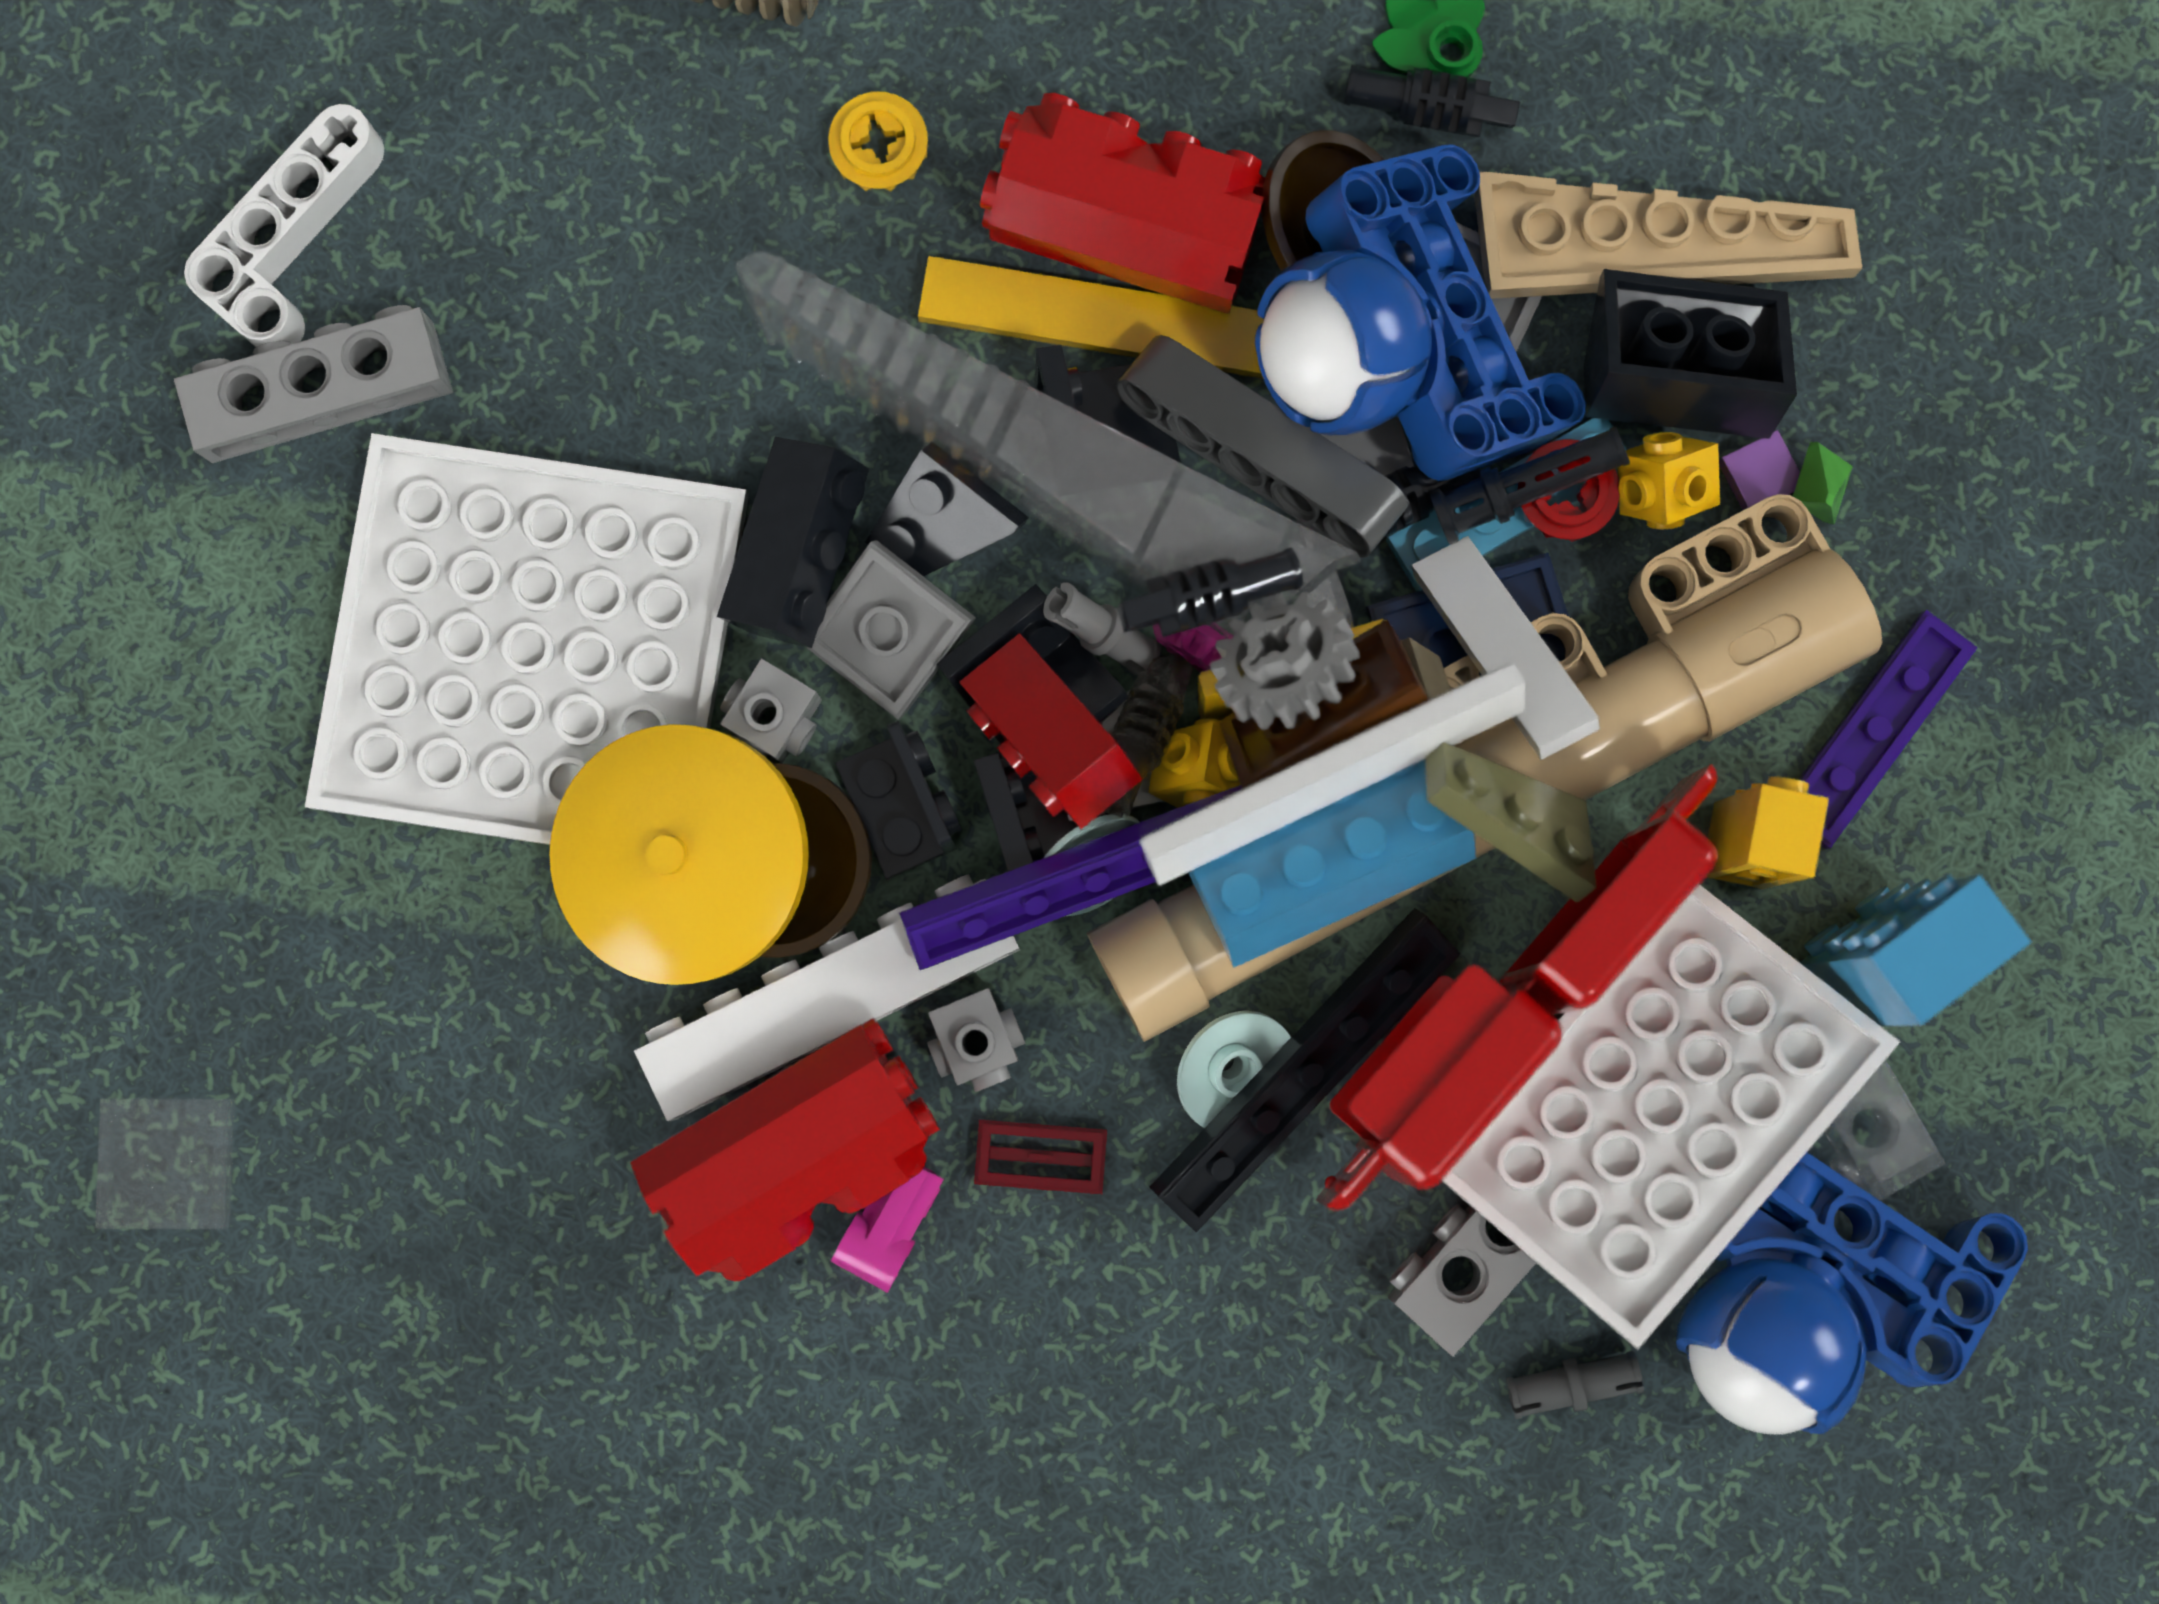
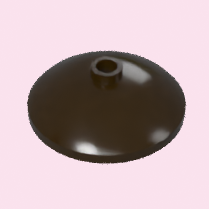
(1296, 178)
(836, 863)

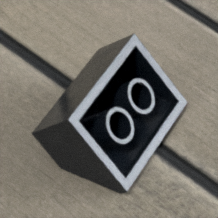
(1689, 354)

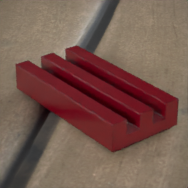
(986, 1152)

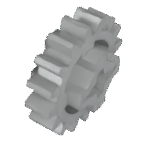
(1284, 660)

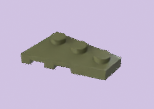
(1517, 815)

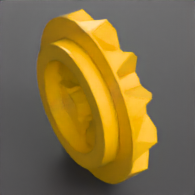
(895, 118)

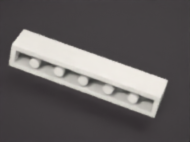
(798, 1012)

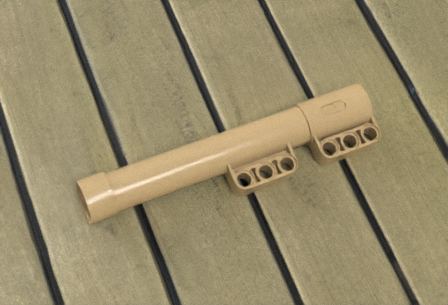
(1709, 665)

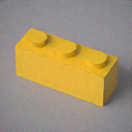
(1768, 834)

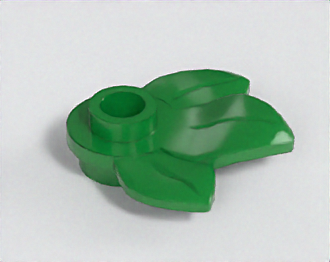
(1426, 26)

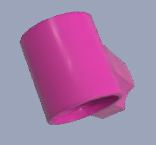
(884, 1231)

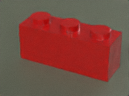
(1048, 733)

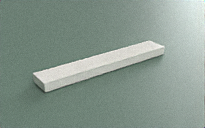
(1334, 773)

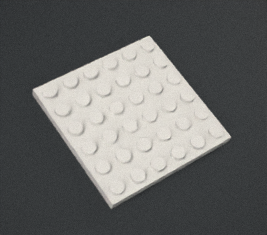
(513, 630)

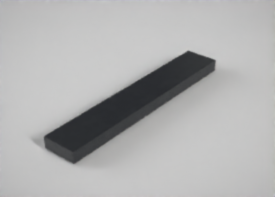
(1305, 1070)

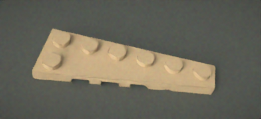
(1561, 237)

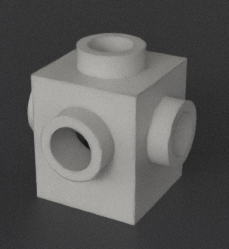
(771, 690)
(953, 1025)

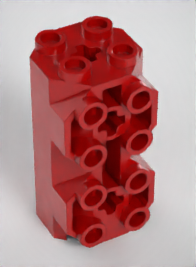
(1124, 207)
(816, 1133)

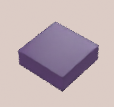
(1760, 470)

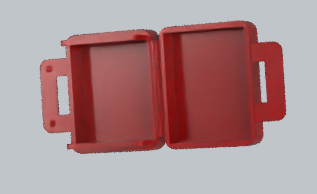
(1478, 1043)

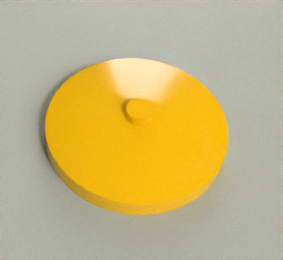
(678, 854)

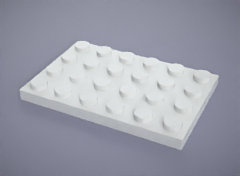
(1669, 1114)

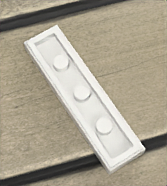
(1499, 633)

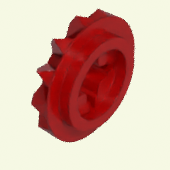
(1564, 521)

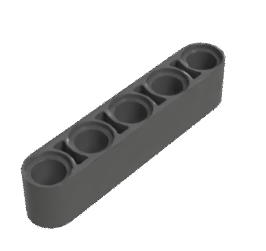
(1261, 445)

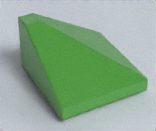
(1822, 482)

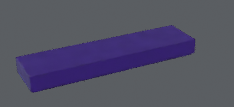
(1885, 719)

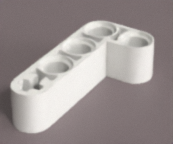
(296, 220)

